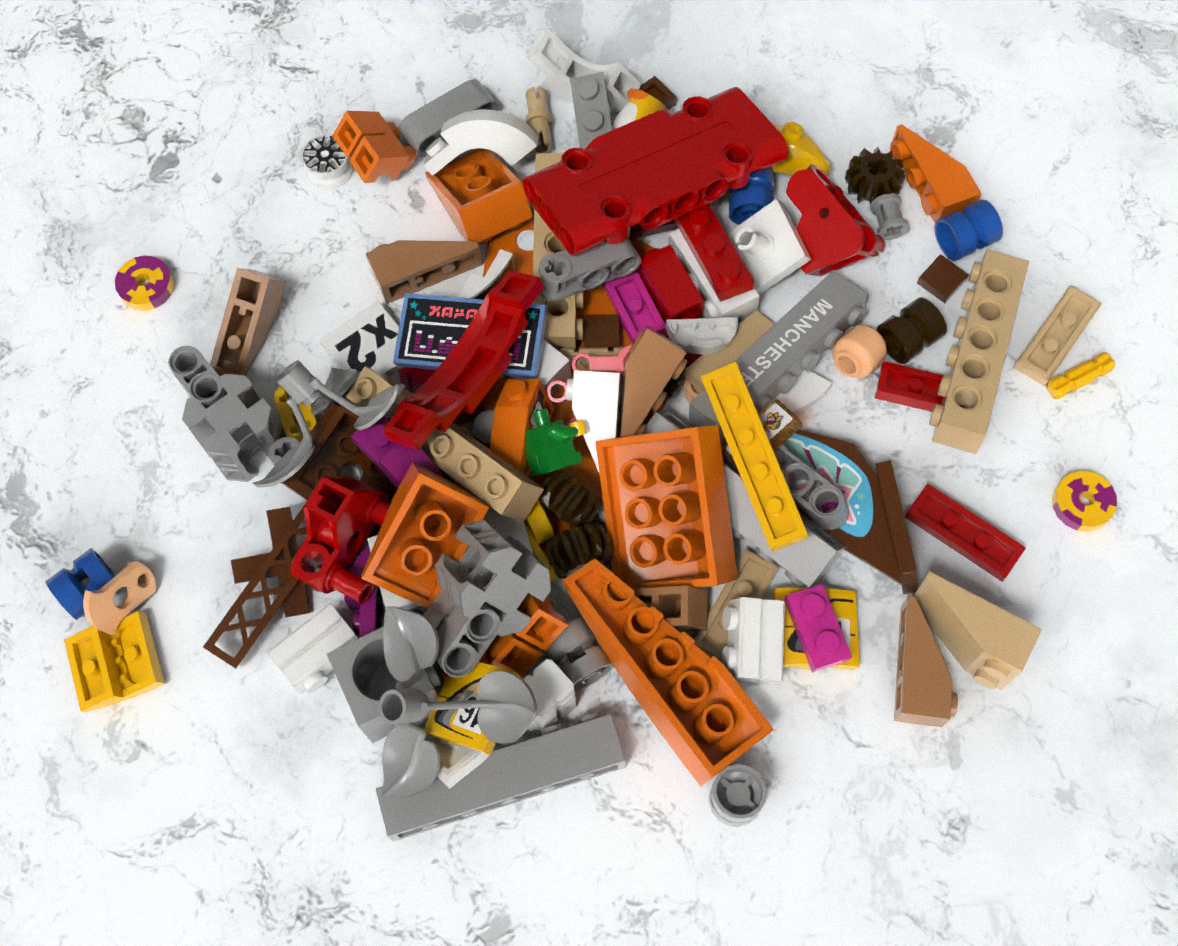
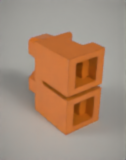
(372, 145)
(522, 649)

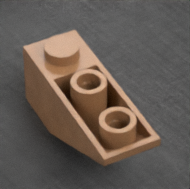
(646, 372)

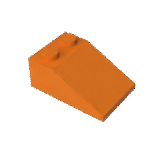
(480, 195)
(418, 531)

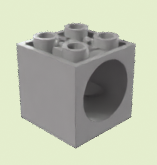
(353, 668)

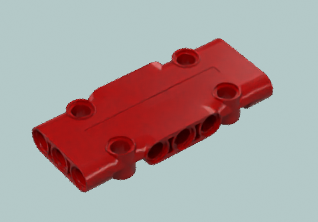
(654, 169)

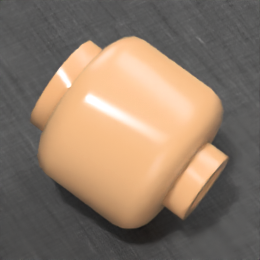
(859, 351)

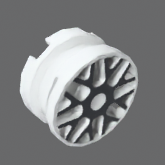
(326, 163)

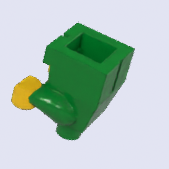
(550, 444)

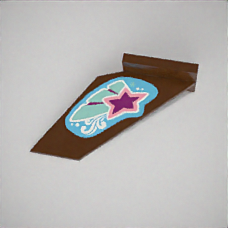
(875, 518)

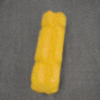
(1080, 375)

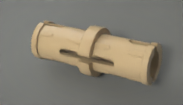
(539, 118)

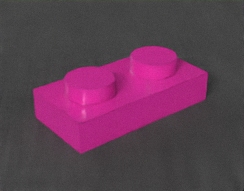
(634, 305)
(817, 628)

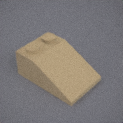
(976, 632)

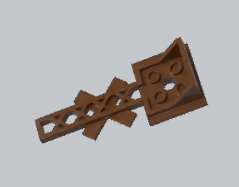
(331, 453)

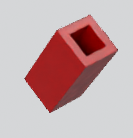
(670, 285)

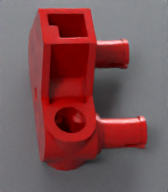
(833, 238)
(332, 516)

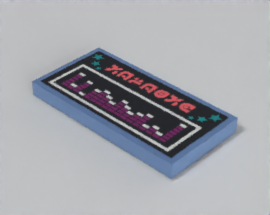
(435, 324)

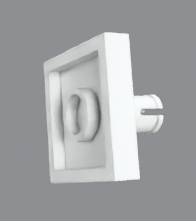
(769, 245)

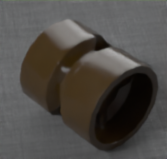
(916, 328)

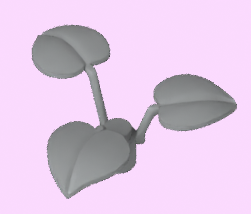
(306, 389)
(409, 759)

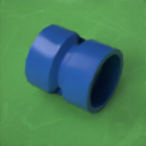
(752, 197)
(969, 230)
(68, 584)

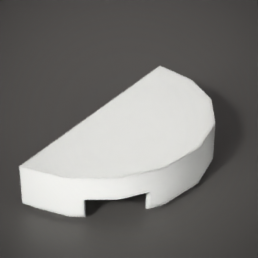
(702, 334)

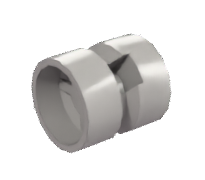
(572, 644)
(737, 795)

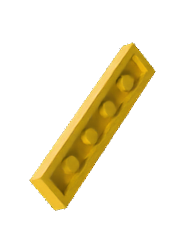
(754, 457)

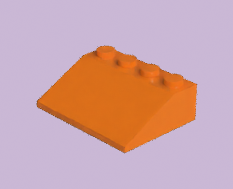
(667, 508)

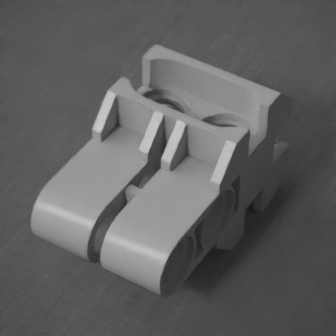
(224, 414)
(482, 595)

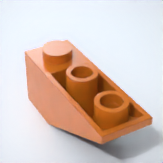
(936, 176)

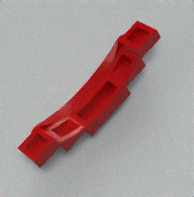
(470, 366)

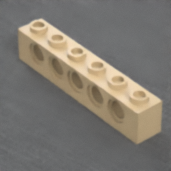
(564, 329)
(979, 352)
(461, 456)

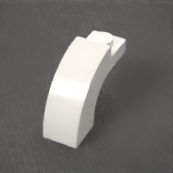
(562, 64)
(483, 130)

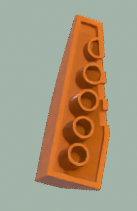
(675, 682)

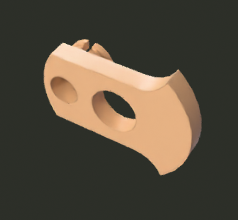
(99, 604)

